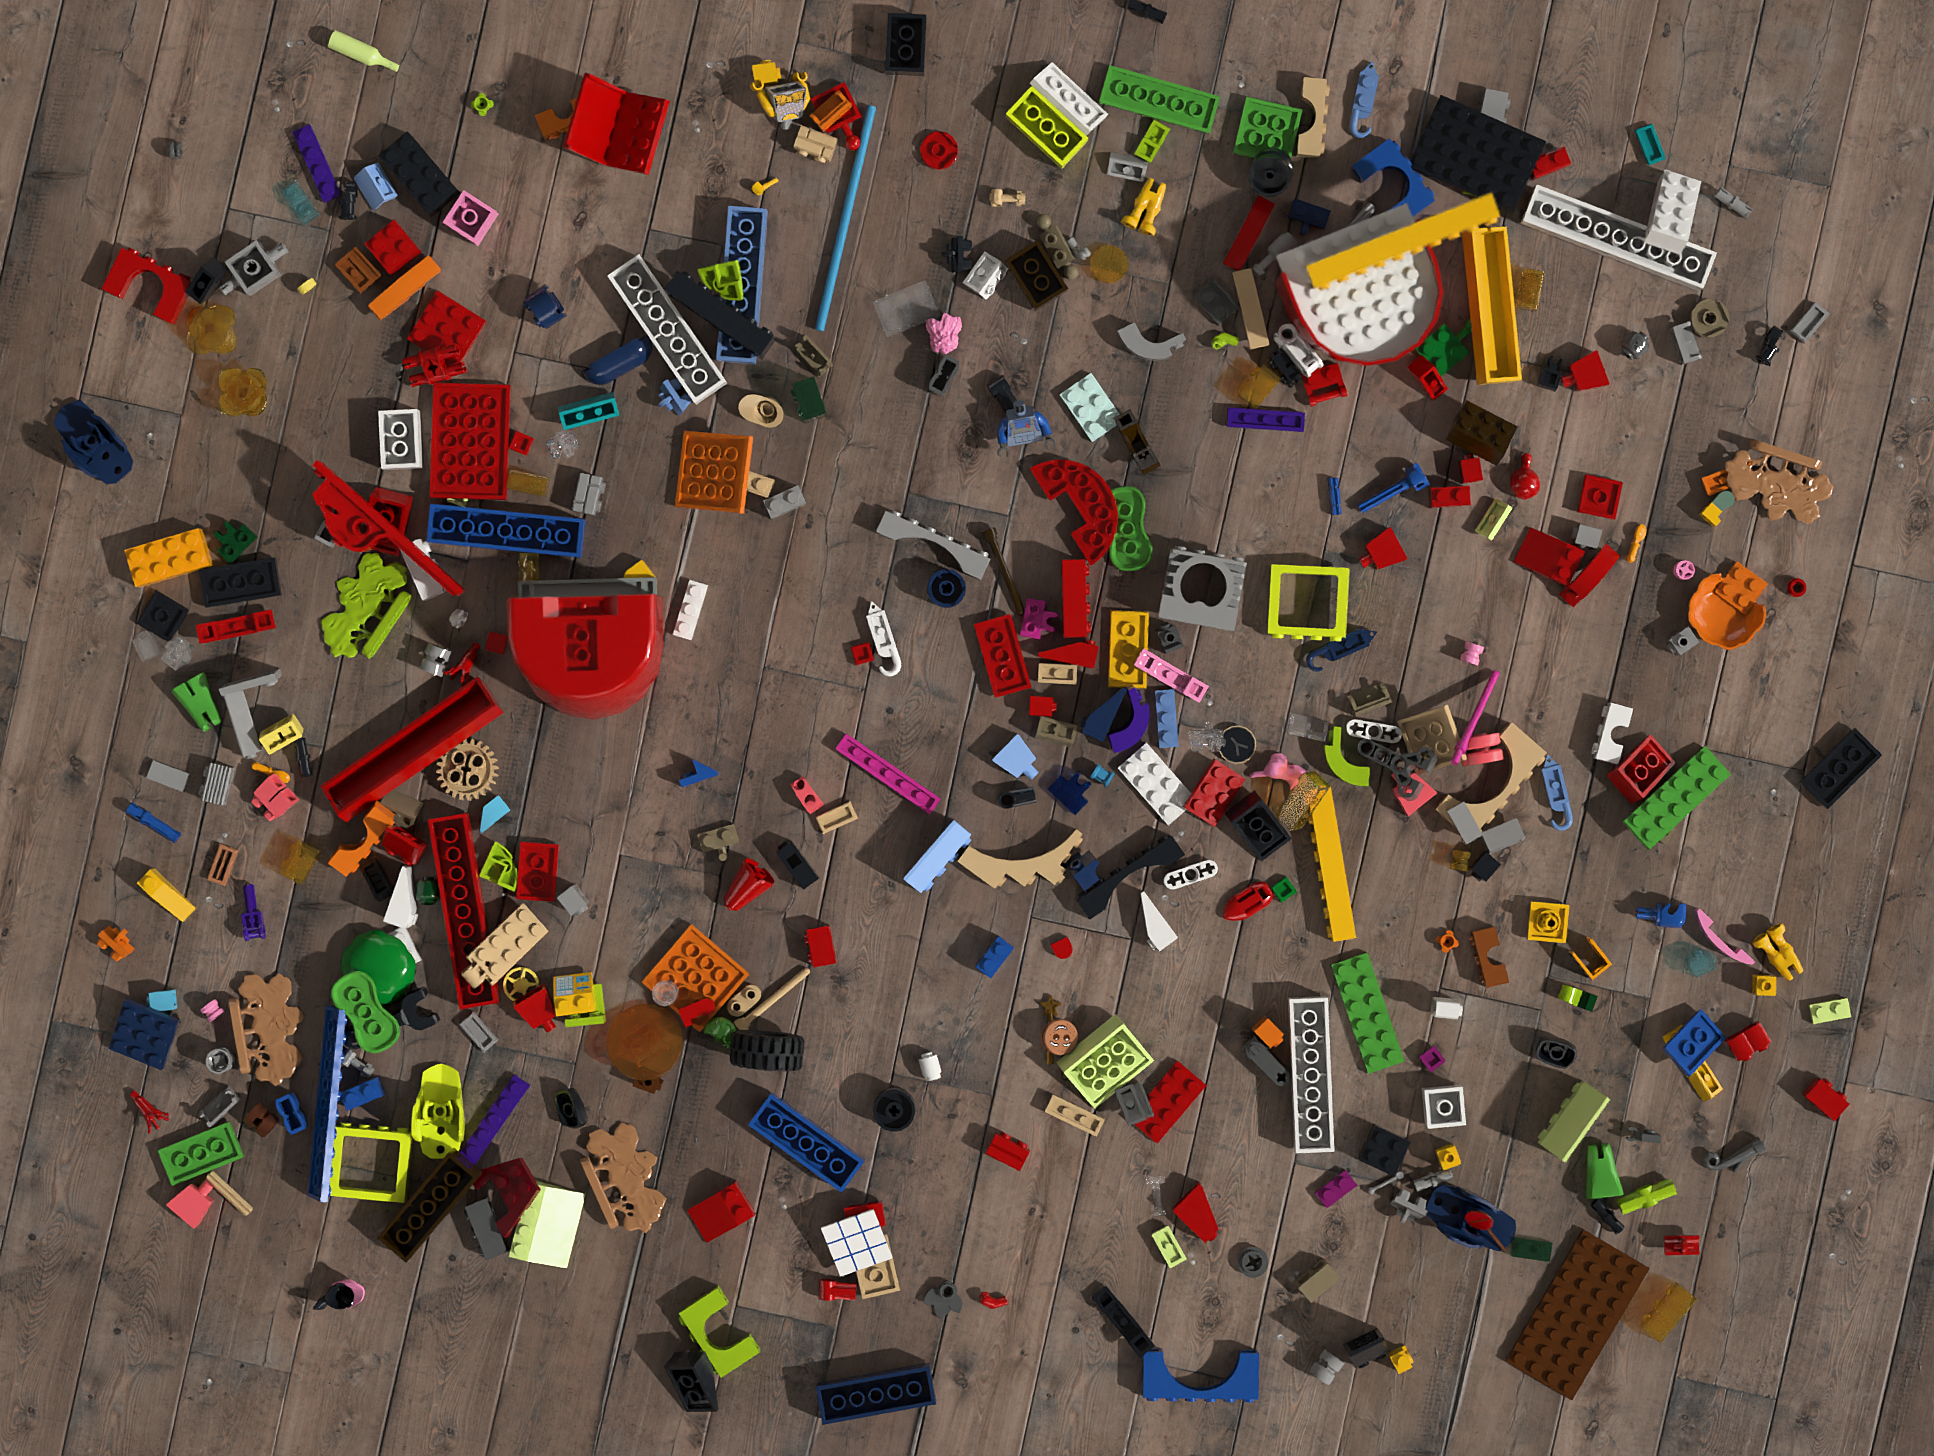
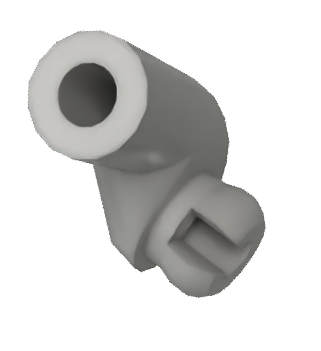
(1079, 253)

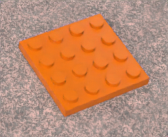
(713, 471)
(699, 971)

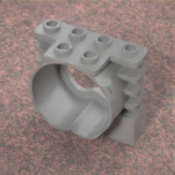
(1174, 606)

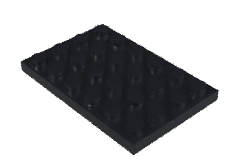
(1477, 153)

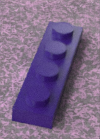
(317, 163)
(1265, 420)

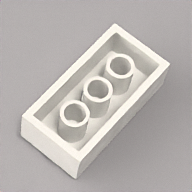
(1672, 211)

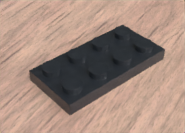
(240, 582)
(1840, 768)

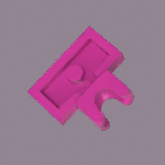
(1036, 619)

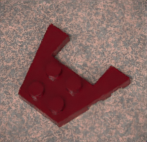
(516, 1188)

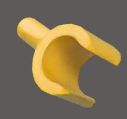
(758, 189)

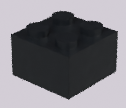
(1384, 1150)

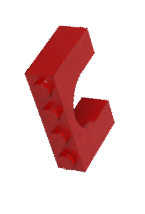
(130, 265)

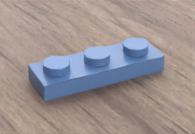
(1166, 718)

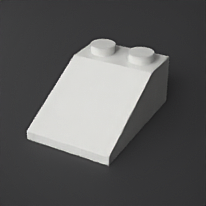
(403, 904)

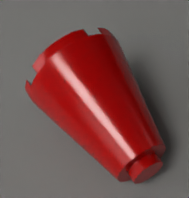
(747, 885)

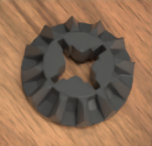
(1249, 1270)

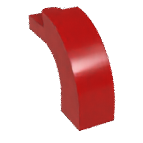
(1590, 576)

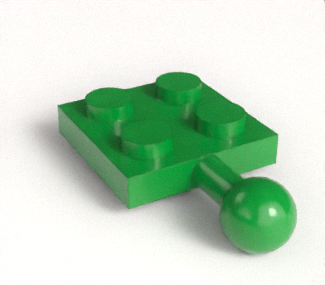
(1444, 348)

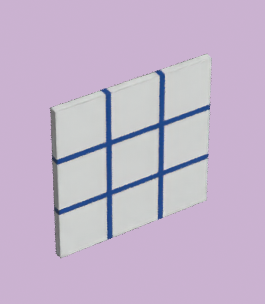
(856, 1242)

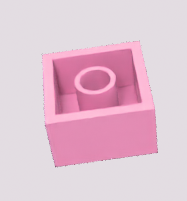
(470, 218)

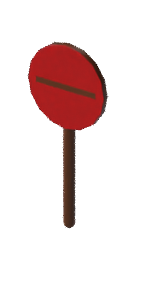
(1482, 1221)

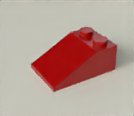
(396, 509)
(1549, 557)
(1641, 769)
(404, 844)
(721, 1211)

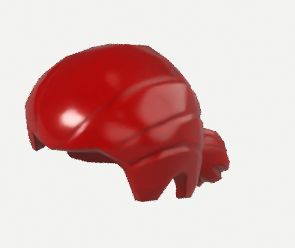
(1524, 481)

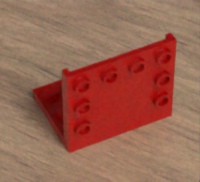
(615, 126)

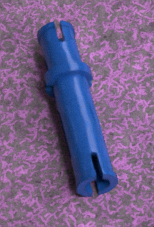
(145, 817)

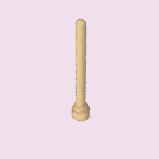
(744, 1022)

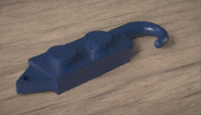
(1338, 649)

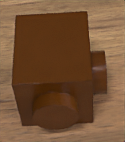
(649, 1085)

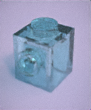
(1701, 962)

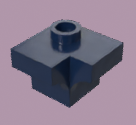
(1083, 869)

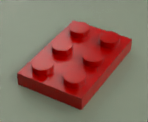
(1214, 792)
(537, 871)

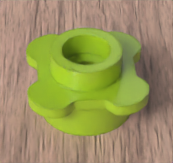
(482, 99)

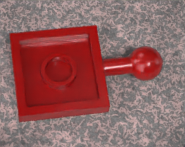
(852, 141)

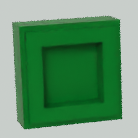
(1283, 889)

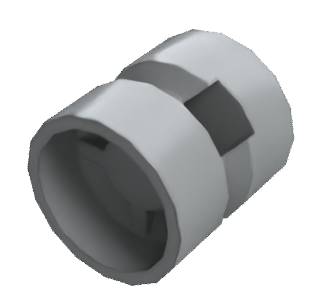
(435, 660)
(220, 1060)
(1327, 1366)

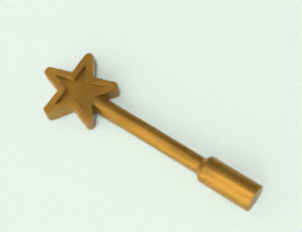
(1050, 1009)

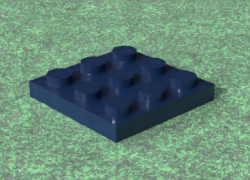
(144, 1034)

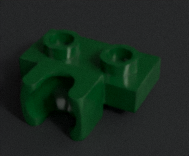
(234, 541)

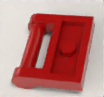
(1322, 378)

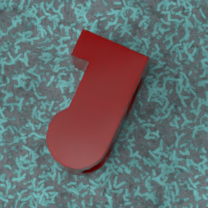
(701, 1007)

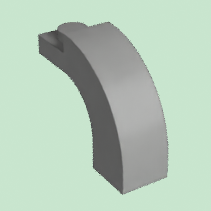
(1147, 350)

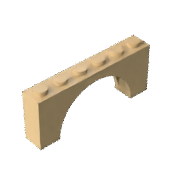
(1523, 757)

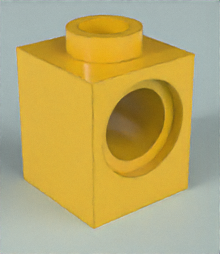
(1764, 985)
(1447, 1156)

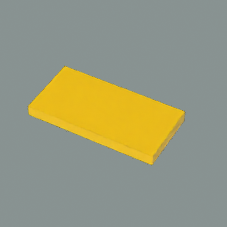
(1126, 642)

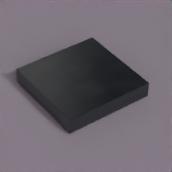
(163, 616)

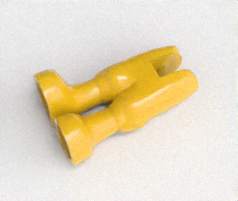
(1149, 201)
(1784, 957)

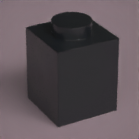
(1484, 867)

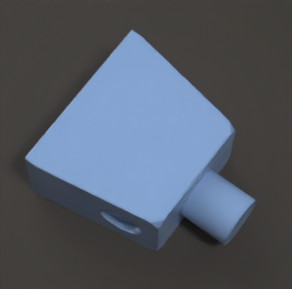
(1017, 758)

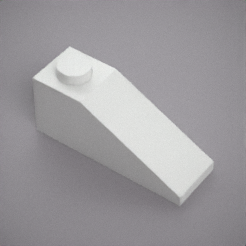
(1156, 926)

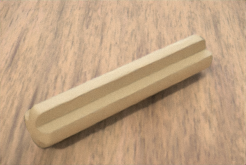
(229, 1193)

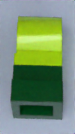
(1577, 997)

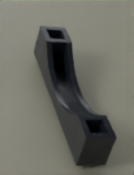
(1096, 899)

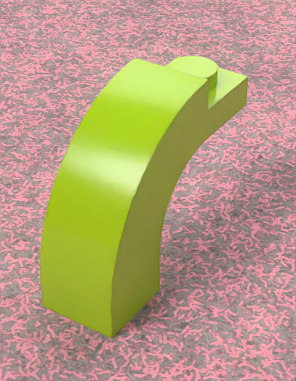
(1339, 766)

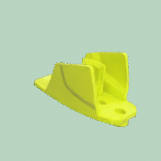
(436, 1106)

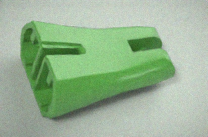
(198, 701)
(1602, 1174)

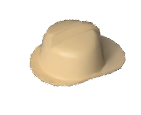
(761, 410)

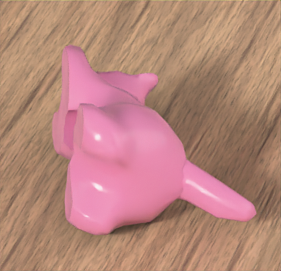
(1280, 769)

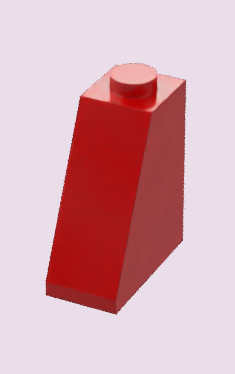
(1196, 1213)

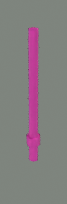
(1461, 745)

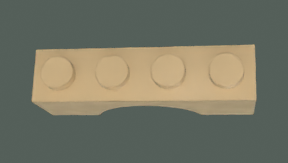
(1313, 93)

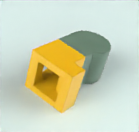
(1716, 506)

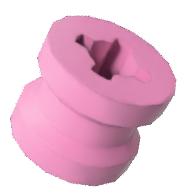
(1686, 568)
(212, 1010)

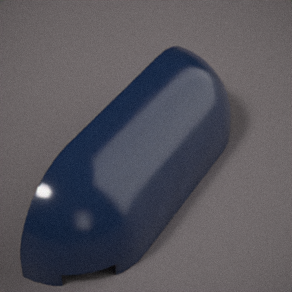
(619, 361)

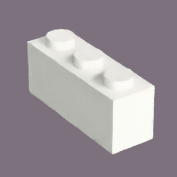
(424, 582)

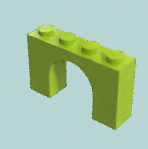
(722, 1358)

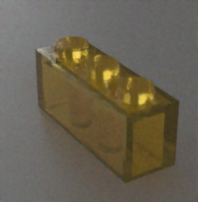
(1302, 800)
(1667, 1312)

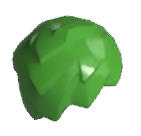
(721, 1030)

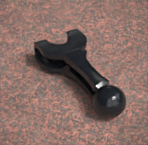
(406, 1015)

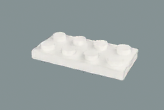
(1069, 98)
(1156, 783)

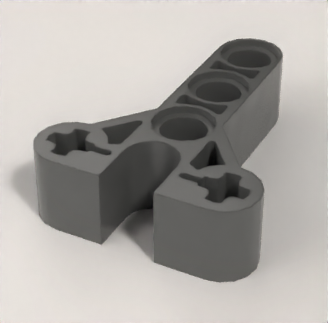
(1403, 776)

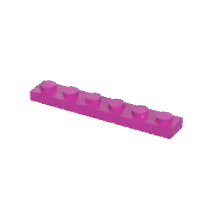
(888, 773)

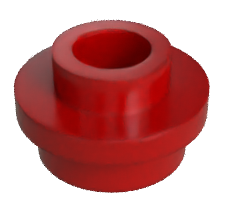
(1802, 587)

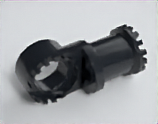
(347, 204)
(1769, 348)

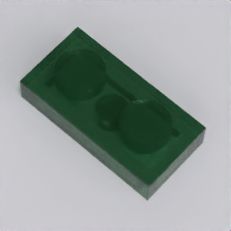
(1531, 1249)

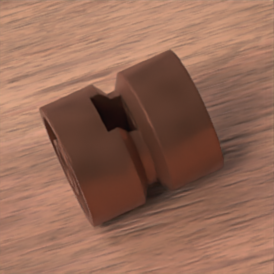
(259, 1113)

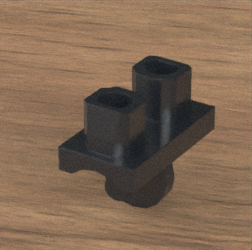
(954, 254)

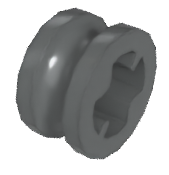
(175, 150)

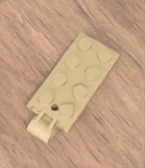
(504, 947)

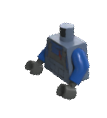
(1022, 426)

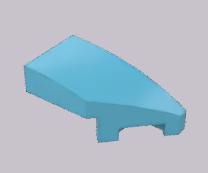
(492, 812)

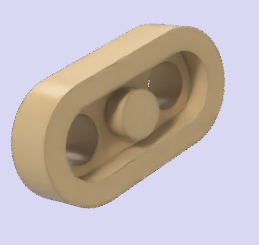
(744, 1000)

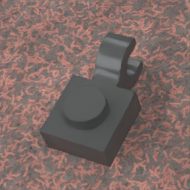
(1646, 1136)

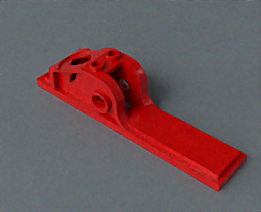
(353, 511)

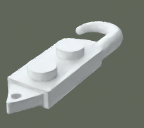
(883, 638)

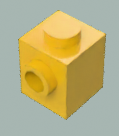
(766, 72)

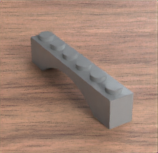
(897, 528)

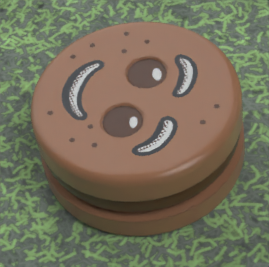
(1059, 1037)

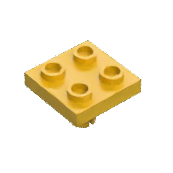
(1547, 922)

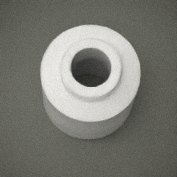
(930, 1066)

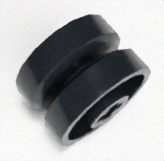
(1271, 172)
(891, 1120)

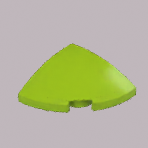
(724, 279)
(500, 867)

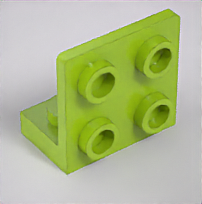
(589, 1018)

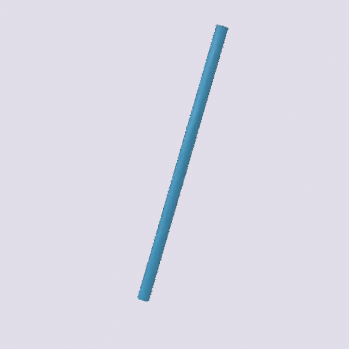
(845, 218)

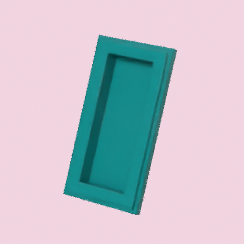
(1650, 144)

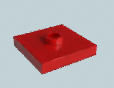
(1599, 497)

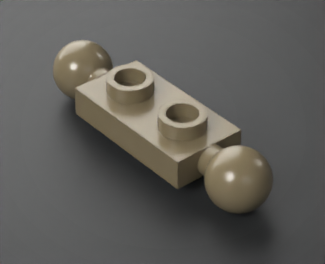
(1057, 247)

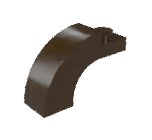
(1136, 442)

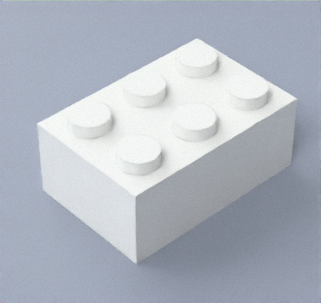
(400, 439)

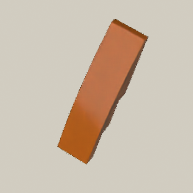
(404, 287)

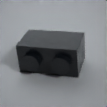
(206, 280)

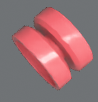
(1480, 749)

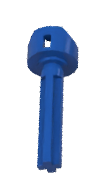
(1413, 478)

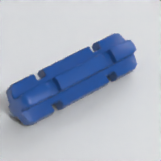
(1334, 496)

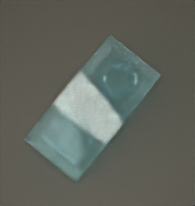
(300, 203)

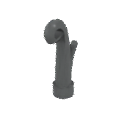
(1738, 1158)

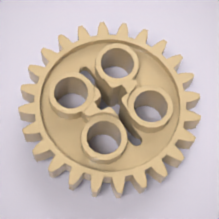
(484, 772)

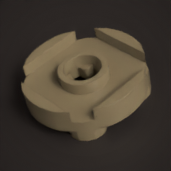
(1719, 323)

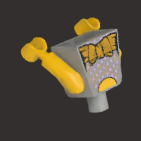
(785, 100)

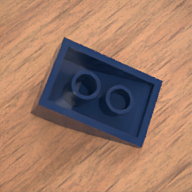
(1101, 718)

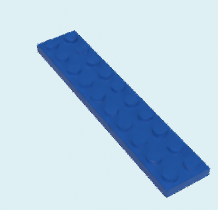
(326, 1104)

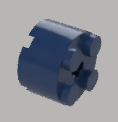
(545, 307)
(957, 586)

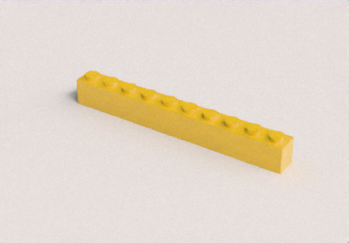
(1402, 241)

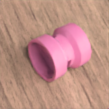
(1471, 653)

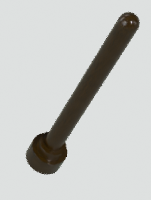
(990, 536)

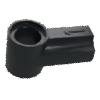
(1002, 392)
(1018, 797)

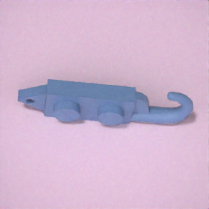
(1363, 99)
(1556, 792)

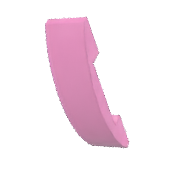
(1171, 675)
(1704, 922)

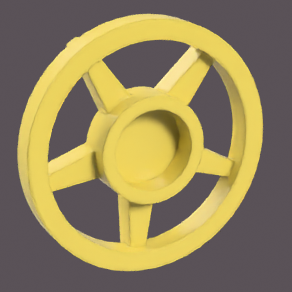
(520, 984)

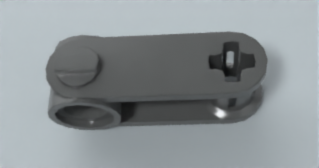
(1266, 1060)

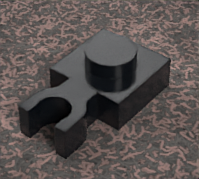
(1550, 376)

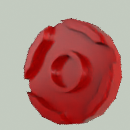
(939, 150)

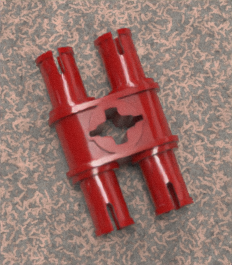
(432, 373)

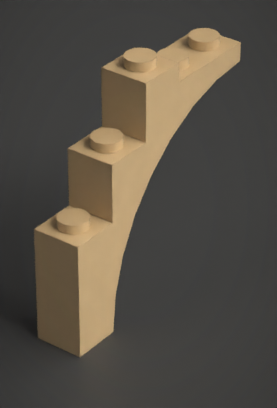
(1048, 864)

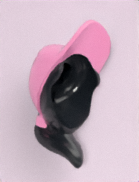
(341, 1295)

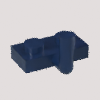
(1309, 215)

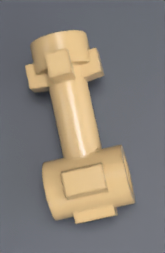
(997, 197)

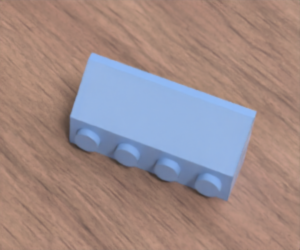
(937, 856)

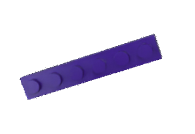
(495, 1119)

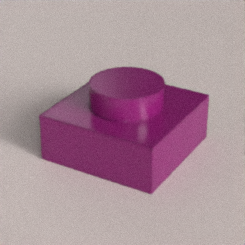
(1432, 1058)

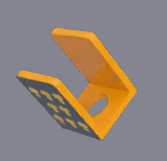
(1598, 970)

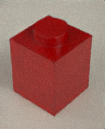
(1470, 469)
(1042, 706)

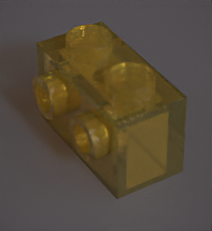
(300, 861)

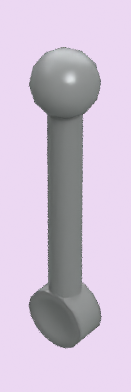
(1371, 1190)

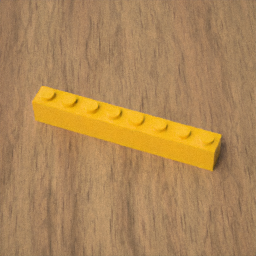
(1332, 870)

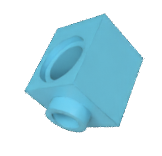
(162, 1000)

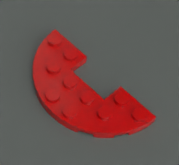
(1091, 497)

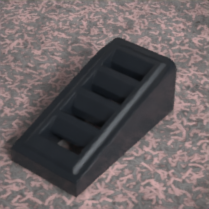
(371, 883)

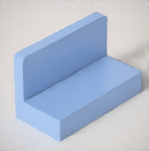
(375, 185)

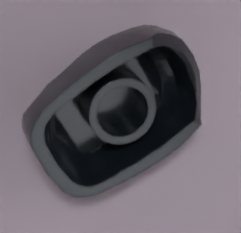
(1556, 1052)
(570, 1108)

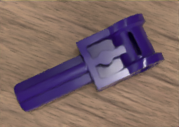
(252, 919)

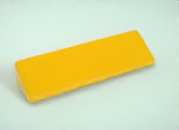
(1703, 1078)

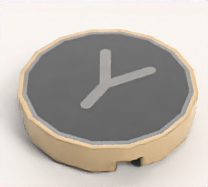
(1239, 744)

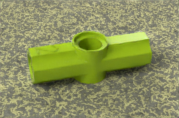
(1646, 1196)

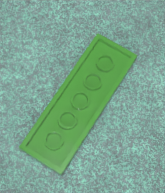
(1159, 99)
(1676, 798)
(1367, 1013)

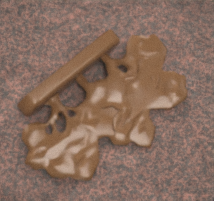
(1779, 488)
(271, 1022)
(626, 1172)

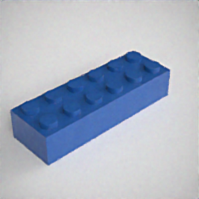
(806, 1142)

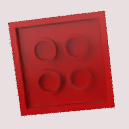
(446, 324)

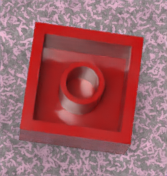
(393, 247)

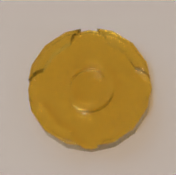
(1109, 264)

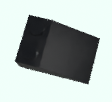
(1257, 825)
(1366, 1348)
(693, 1380)

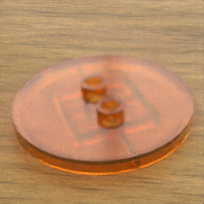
(644, 1042)

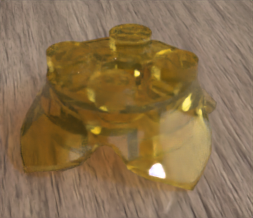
(223, 338)
(232, 381)

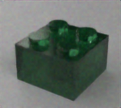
(809, 400)

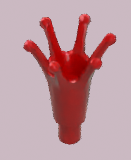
(464, 664)
(148, 1111)

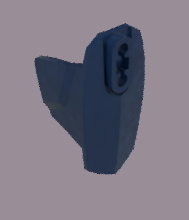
(88, 439)
(1454, 1224)

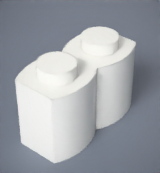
(1446, 1008)

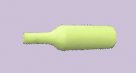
(359, 51)

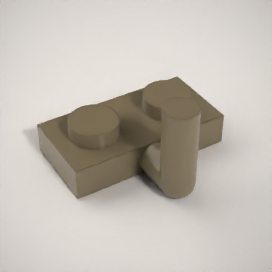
(718, 840)

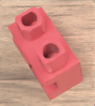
(274, 800)

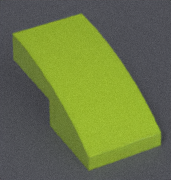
(1152, 141)

